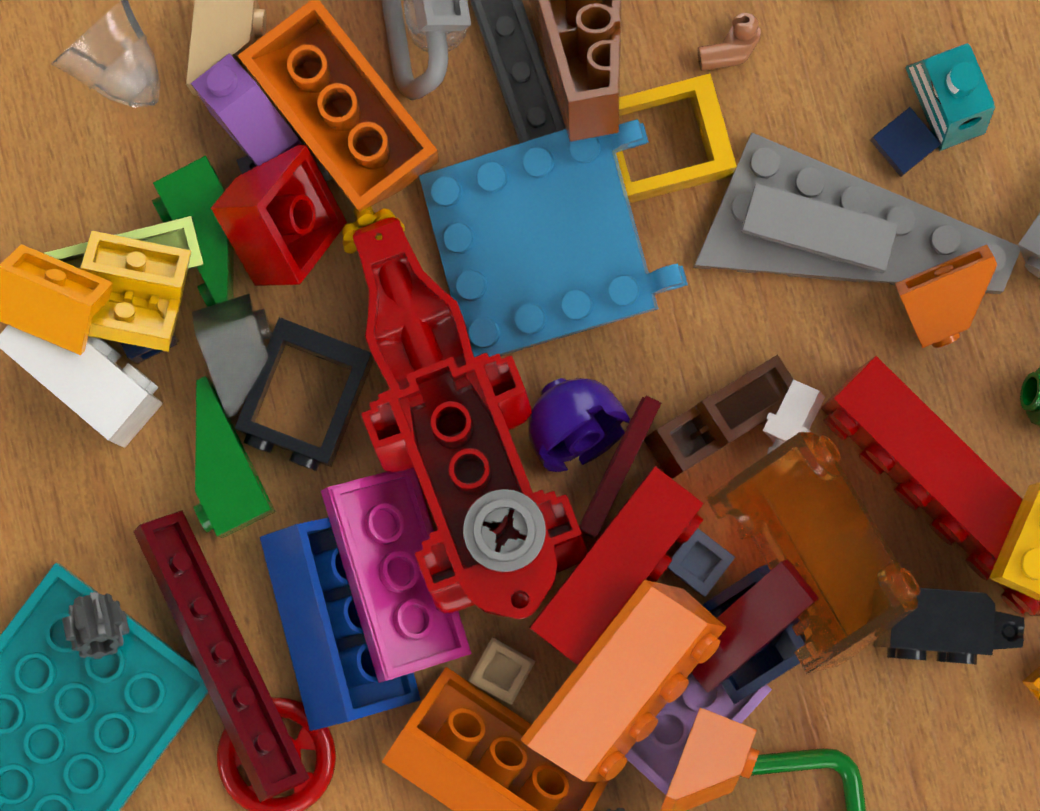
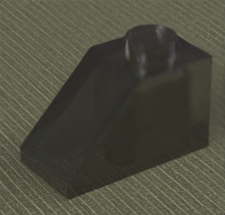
(233, 347)

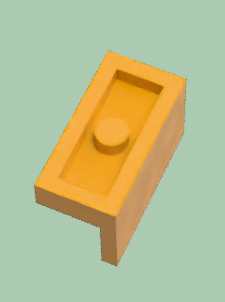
(50, 298)

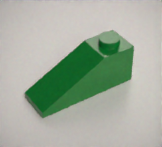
(224, 475)

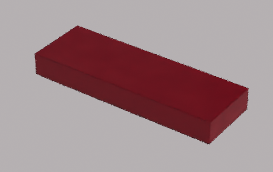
(619, 466)
(756, 621)

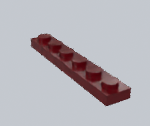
(221, 655)

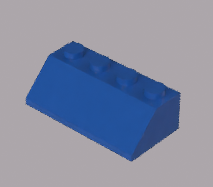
(325, 629)

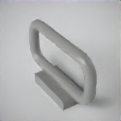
(435, 19)

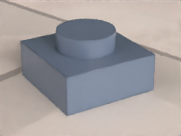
(700, 562)

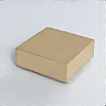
(501, 671)

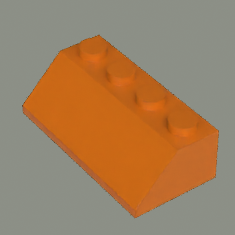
(339, 106)
(625, 682)
(472, 759)

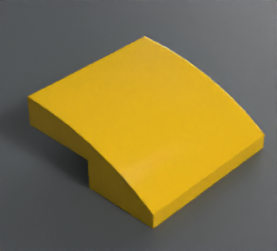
(144, 290)

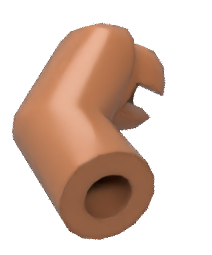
(736, 46)

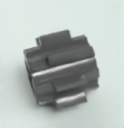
(95, 625)

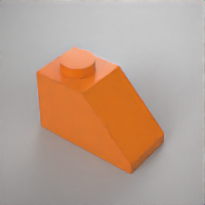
(947, 296)
(711, 761)

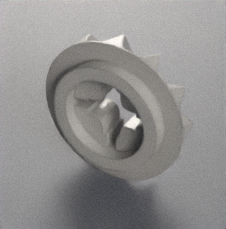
(493, 508)

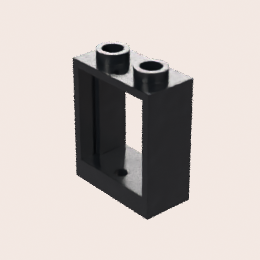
(323, 347)

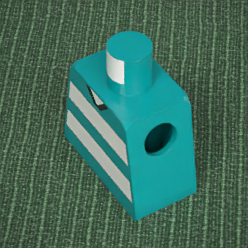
(951, 93)

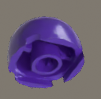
(574, 421)

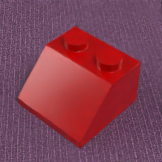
(280, 218)

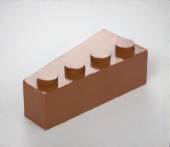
(583, 61)

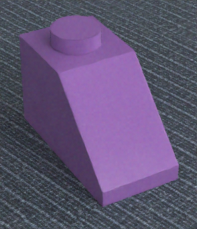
(244, 111)

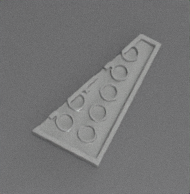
(921, 240)

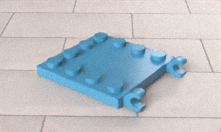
(543, 240)

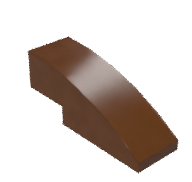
(720, 418)

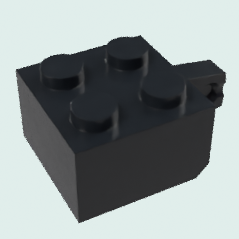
(955, 626)

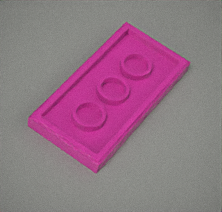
(377, 532)

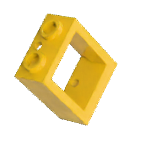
(712, 129)

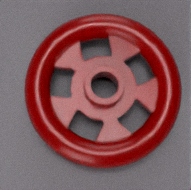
(304, 794)

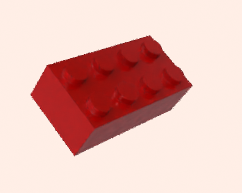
(618, 563)

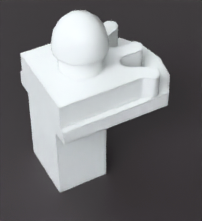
(794, 414)

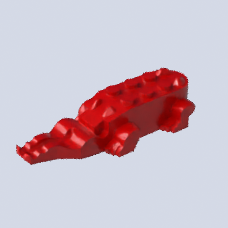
(453, 425)

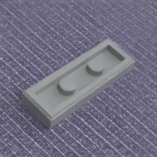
(820, 228)

